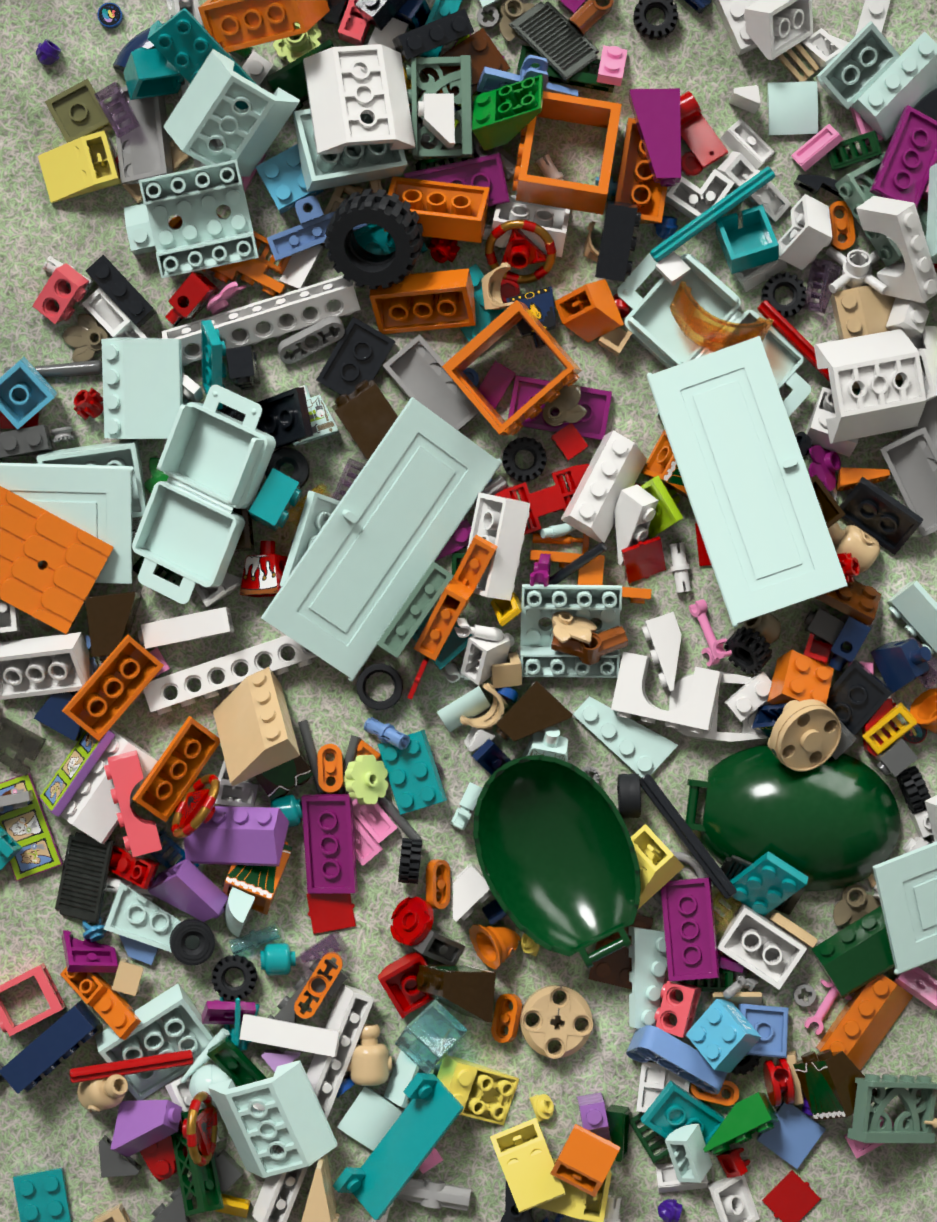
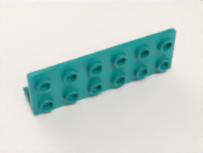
(187, 46)
(403, 1147)

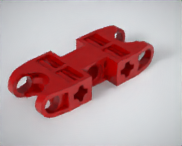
(548, 499)

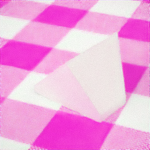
(823, 47)
(214, 594)
(238, 795)

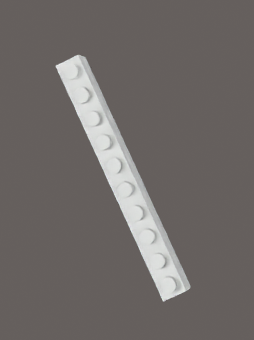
(325, 1077)

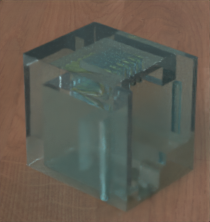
(431, 1036)

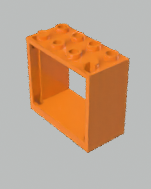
(255, 22)
(560, 192)
(483, 341)

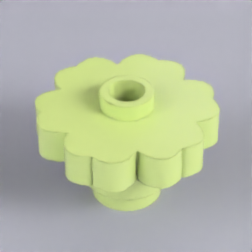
(292, 49)
(366, 779)

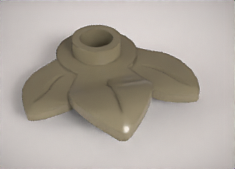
(507, 17)
(82, 337)
(566, 405)
(851, 910)

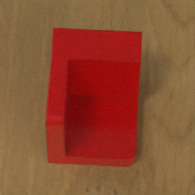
(569, 442)
(817, 650)

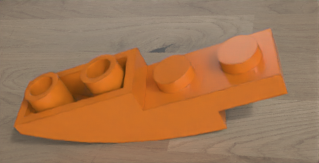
(252, 272)
(106, 1002)

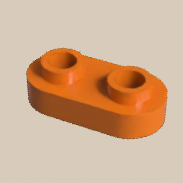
(842, 226)
(330, 769)
(438, 883)
(505, 1017)
(717, 1099)

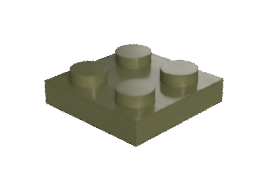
(77, 111)

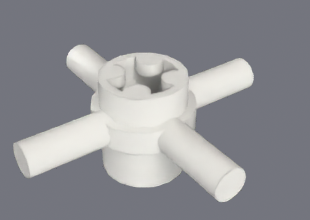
(855, 270)

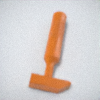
(567, 539)

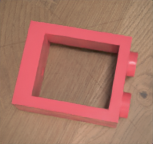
(49, 990)

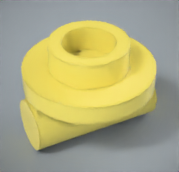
(529, 946)
(542, 1106)

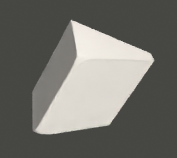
(672, 268)
(477, 738)

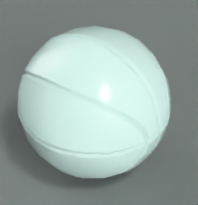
(204, 1077)

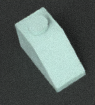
(139, 229)

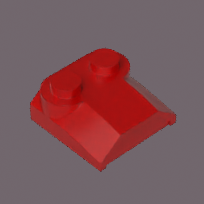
(401, 984)
(161, 1157)

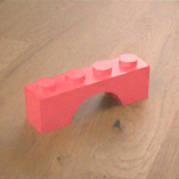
(141, 833)

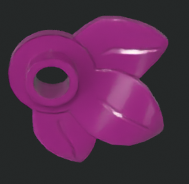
(824, 465)

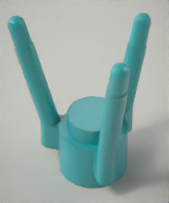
(235, 1032)

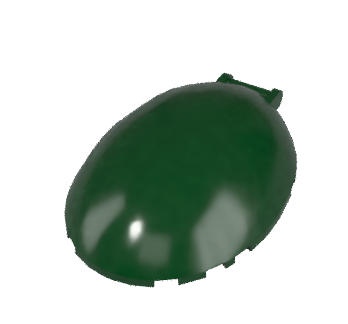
(819, 820)
(557, 856)

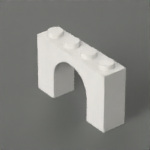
(901, 223)
(632, 698)

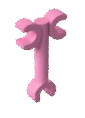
(716, 647)
(824, 1007)

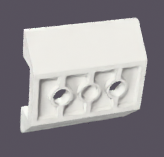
(341, 96)
(873, 364)

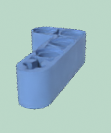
(676, 1056)

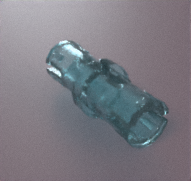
(254, 939)

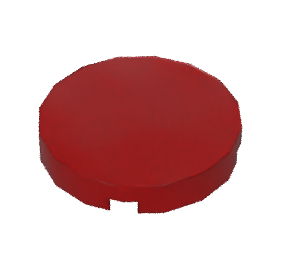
(412, 921)

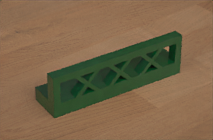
(580, 79)
(204, 1181)

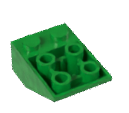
(506, 111)
(744, 1119)

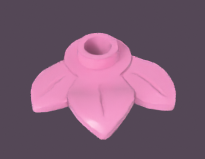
(220, 301)

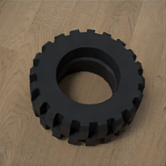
(365, 266)

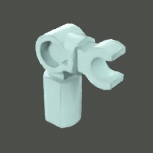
(467, 803)

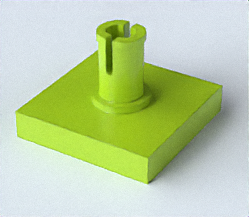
(666, 509)

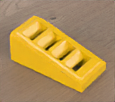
(505, 609)
(891, 715)

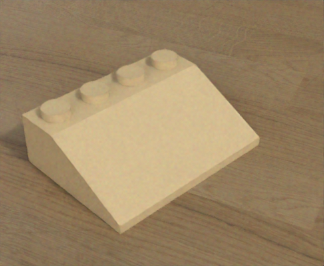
(861, 313)
(255, 727)
(321, 1199)

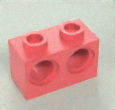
(353, 25)
(57, 290)
(684, 1010)

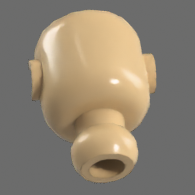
(856, 542)
(370, 1060)
(102, 1093)

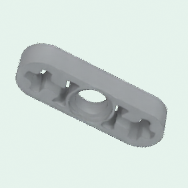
(313, 330)

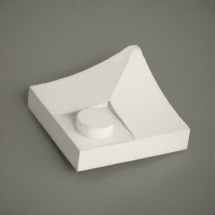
(652, 1082)

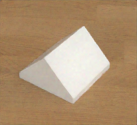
(733, 1200)

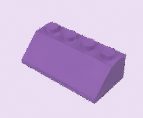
(239, 837)

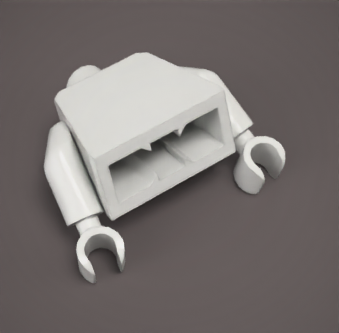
(483, 649)

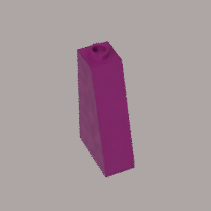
(660, 131)

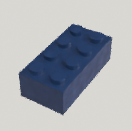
(44, 1052)

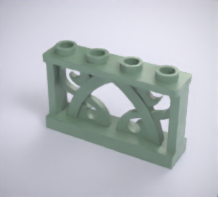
(460, 79)
(856, 195)
(414, 609)
(866, 1118)

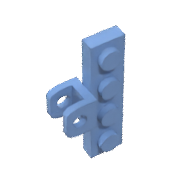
(494, 79)
(307, 234)

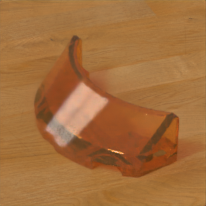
(709, 330)

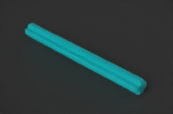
(712, 214)

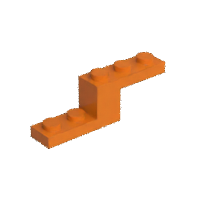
(592, 573)
(455, 597)

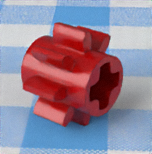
(443, 249)
(88, 404)
(849, 566)

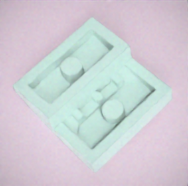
(792, 108)
(369, 1118)

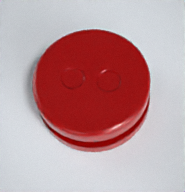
(778, 1081)

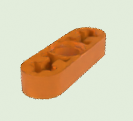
(303, 997)

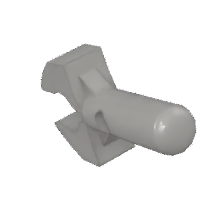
(749, 983)

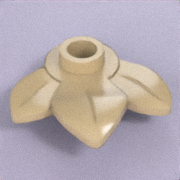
(568, 626)

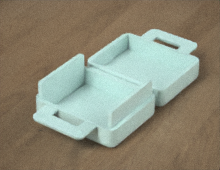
(660, 334)
(210, 469)

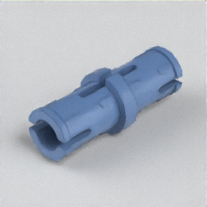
(386, 733)

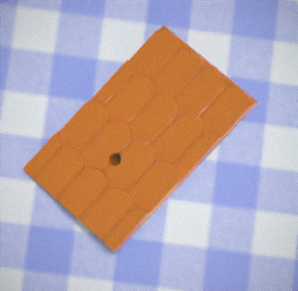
(69, 559)

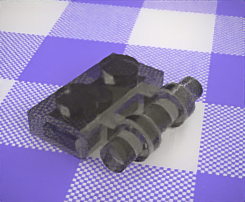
(20, 740)

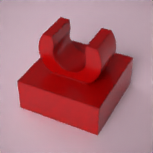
(732, 1163)

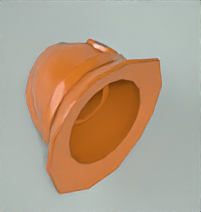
(925, 710)
(493, 944)

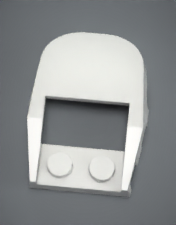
(680, 694)

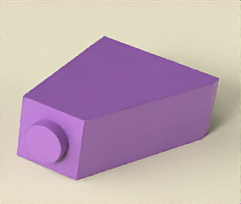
(189, 891)
(594, 1114)
(144, 1124)

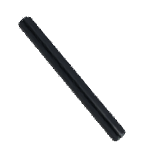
(687, 836)

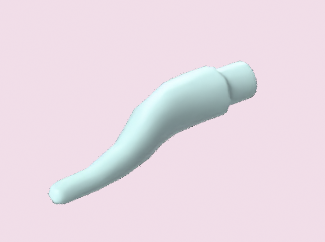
(556, 531)
(203, 1057)

